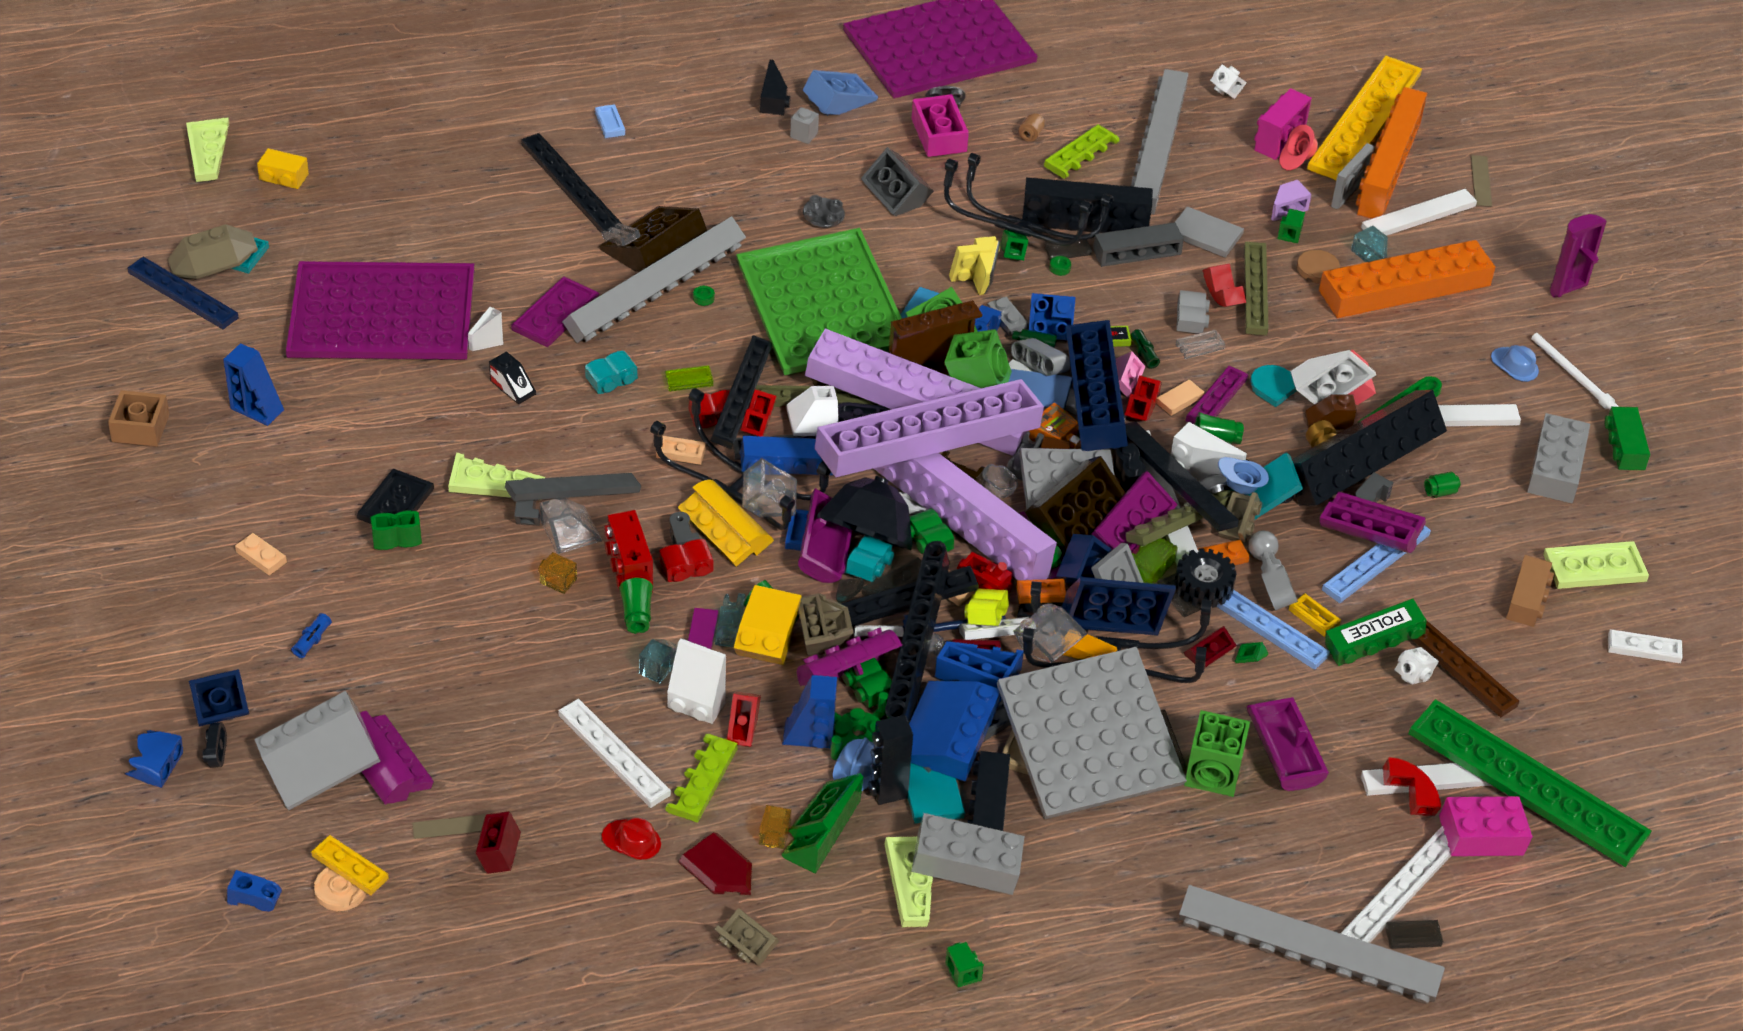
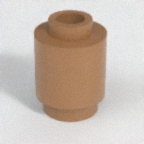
(1032, 127)

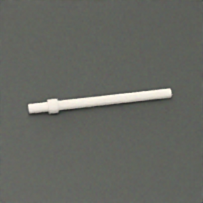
(1605, 400)

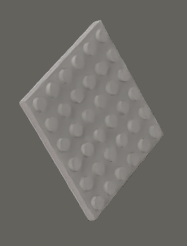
(1090, 732)

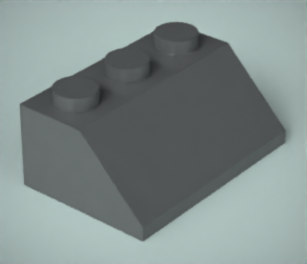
(896, 183)

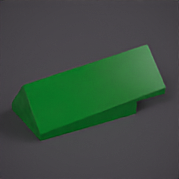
(823, 822)

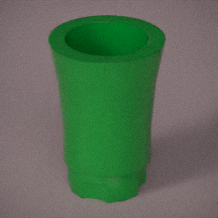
(1225, 429)
(636, 600)

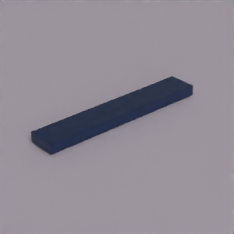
(183, 293)

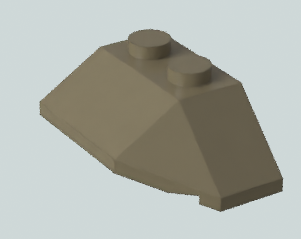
(211, 252)
(823, 623)

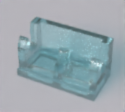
(729, 620)

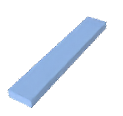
(1365, 569)
(1275, 630)

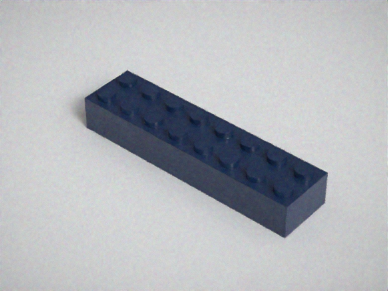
(1096, 386)

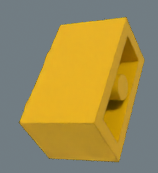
(282, 168)

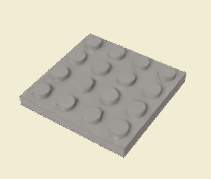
(1047, 467)

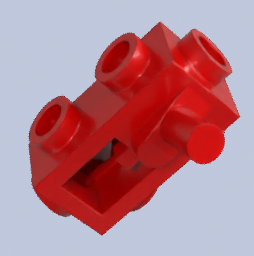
(988, 573)

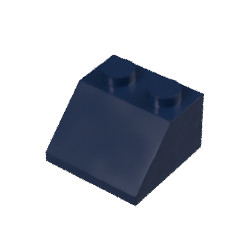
(1080, 557)
(219, 697)

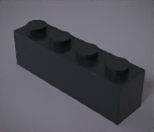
(891, 760)
(989, 790)

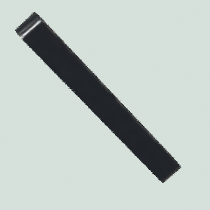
(918, 631)

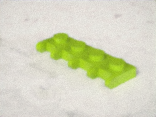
(1080, 149)
(704, 779)

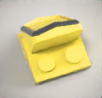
(976, 263)

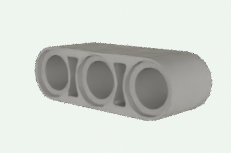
(1040, 357)

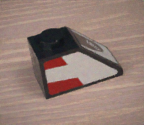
(511, 378)

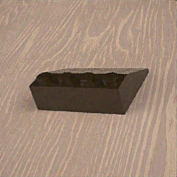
(661, 233)
(1077, 502)

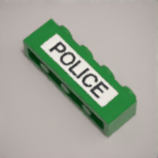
(1375, 632)

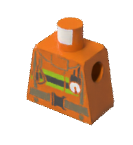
(1059, 425)

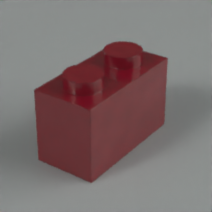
(498, 842)

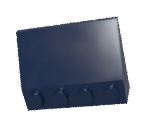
(1118, 605)

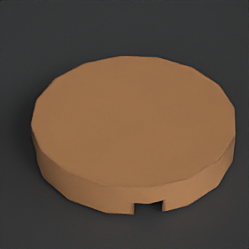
(1314, 262)

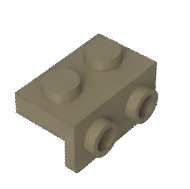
(1245, 510)
(748, 936)

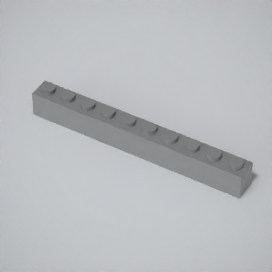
(1160, 132)
(653, 280)
(1311, 943)

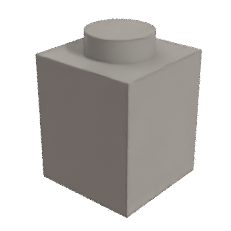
(804, 125)

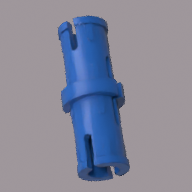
(303, 646)

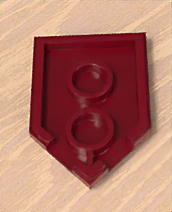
(718, 866)

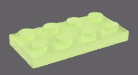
(1596, 565)

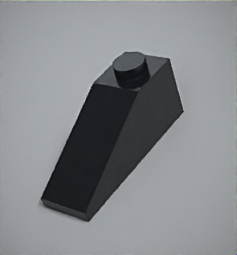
(774, 92)

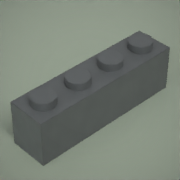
(1138, 244)

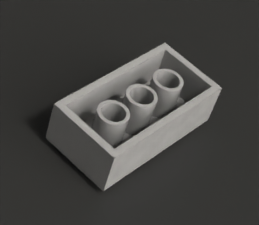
(1559, 458)
(968, 854)

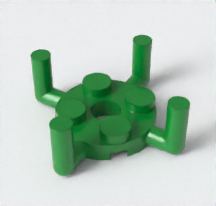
(856, 721)

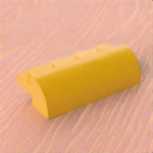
(724, 522)

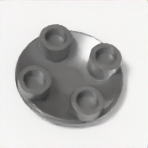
(958, 94)
(824, 211)
(1214, 483)

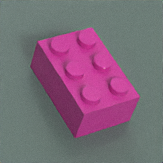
(1279, 122)
(939, 125)
(1485, 826)

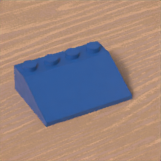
(952, 725)

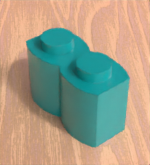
(610, 372)
(869, 558)

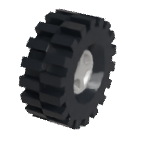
(1205, 577)

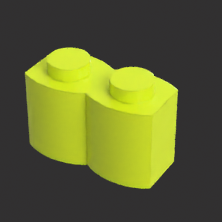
(987, 607)

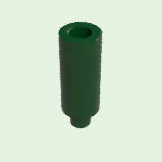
(1048, 339)

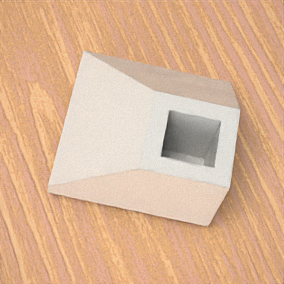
(813, 409)

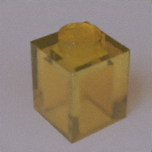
(558, 572)
(775, 827)

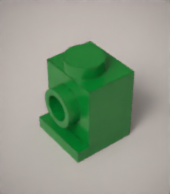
(1291, 226)
(1014, 245)
(963, 964)

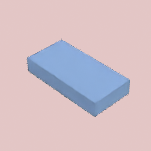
(610, 121)

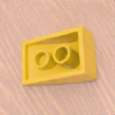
(767, 625)

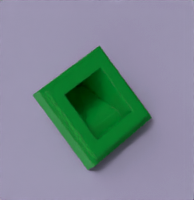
(1251, 652)

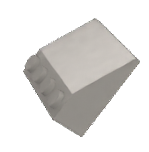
(317, 750)

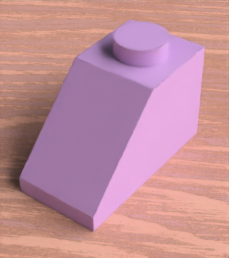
(1290, 196)

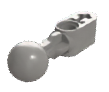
(1264, 546)

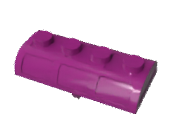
(1578, 254)
(823, 544)
(856, 652)
(1288, 744)

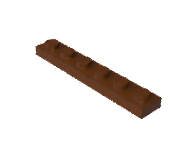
(1467, 671)

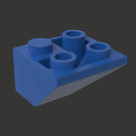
(1051, 314)

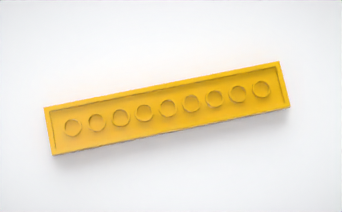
(1364, 116)

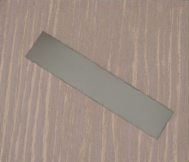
(1481, 180)
(448, 826)

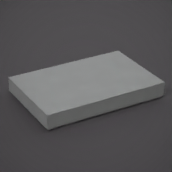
(1351, 175)
(1208, 231)

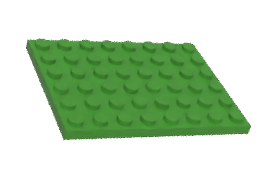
(818, 287)

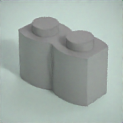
(1192, 312)

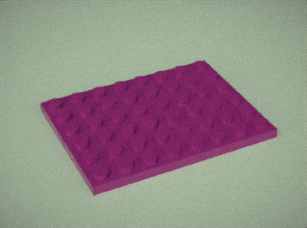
(938, 44)
(381, 310)

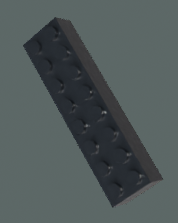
(1368, 446)

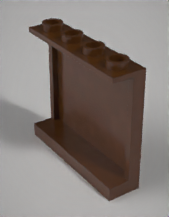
(928, 335)

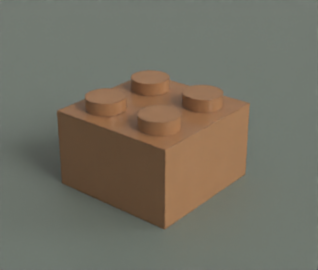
(138, 418)

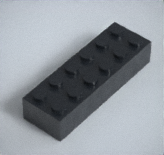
(1058, 203)

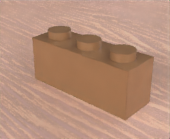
(1530, 591)

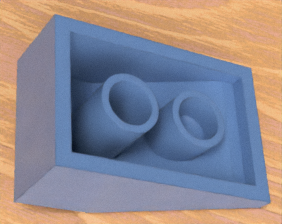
(837, 91)

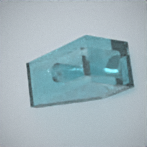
(1370, 244)
(657, 659)

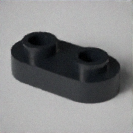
(216, 745)

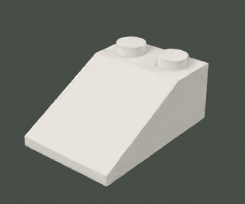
(1331, 375)
(1201, 451)
(697, 681)

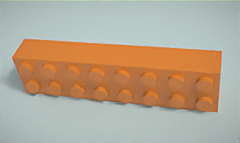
(1391, 153)
(1406, 278)

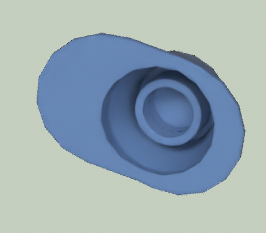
(1517, 362)
(1243, 475)
(855, 759)

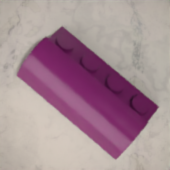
(1373, 522)
(398, 768)

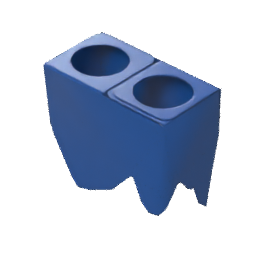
(159, 757)

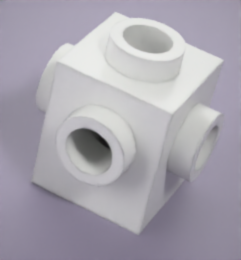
(1227, 81)
(1416, 665)

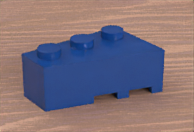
(250, 385)
(971, 663)
(814, 714)

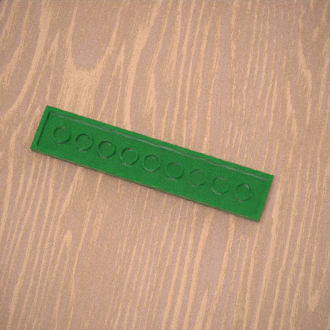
(1533, 782)

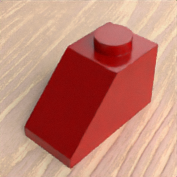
(743, 718)

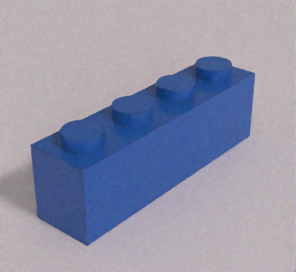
(787, 454)

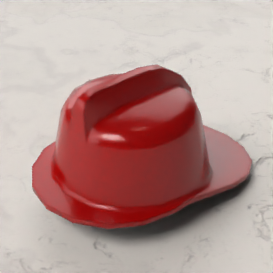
(632, 837)

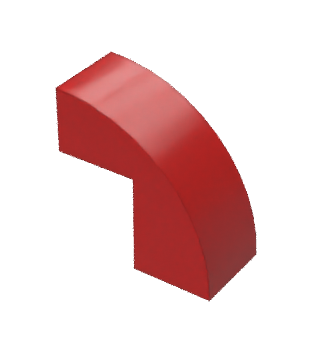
(1221, 286)
(1144, 398)
(759, 413)
(1422, 792)

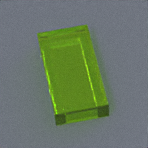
(689, 378)

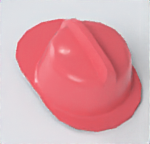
(1298, 148)

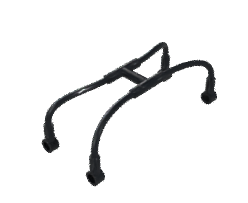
(1017, 224)
(786, 502)
(1028, 636)

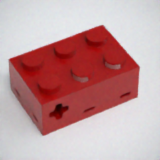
(628, 547)

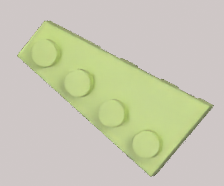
(207, 146)
(482, 479)
(910, 888)

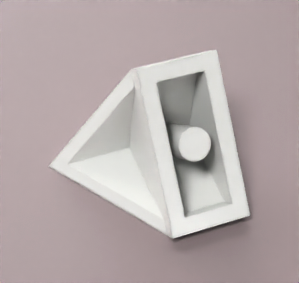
(486, 331)

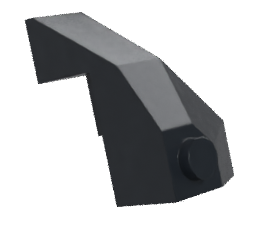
(871, 510)

